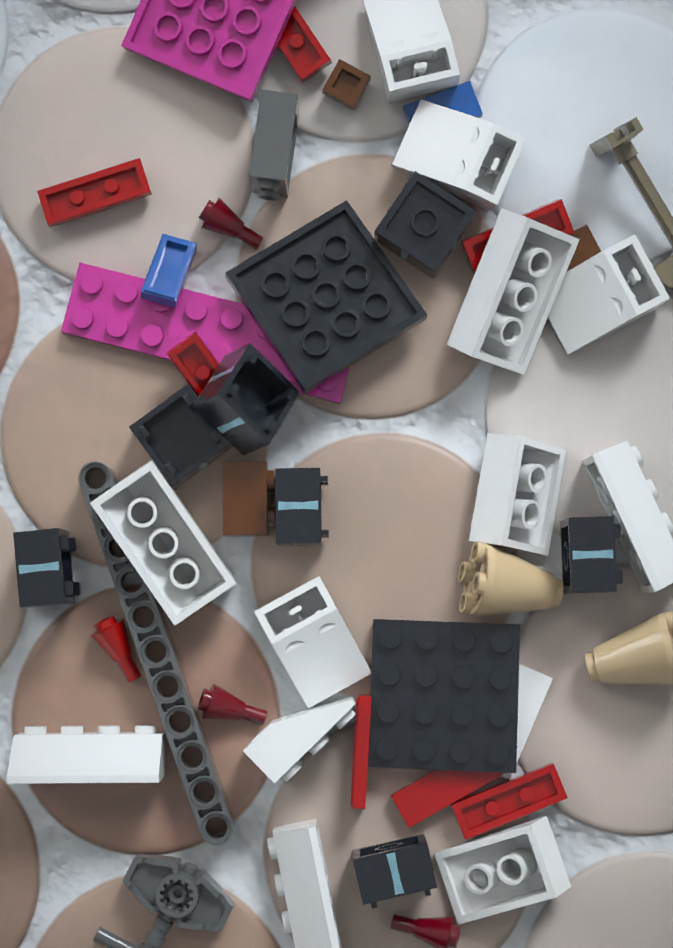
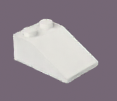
(503, 870)

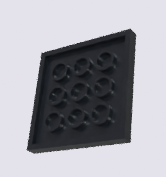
(326, 296)
(444, 695)

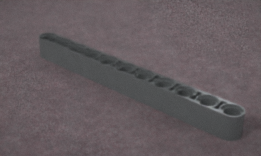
(155, 671)

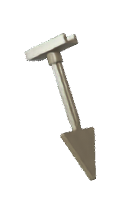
(625, 153)

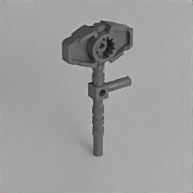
(176, 894)

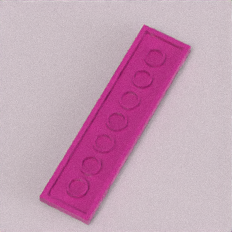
(110, 311)

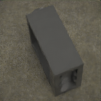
(274, 144)

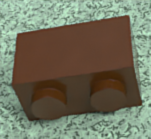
(246, 499)

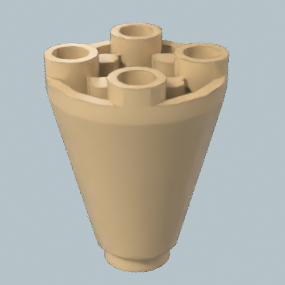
(505, 583)
(637, 655)

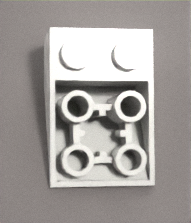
(412, 47)
(459, 153)
(605, 294)
(313, 642)
(288, 738)

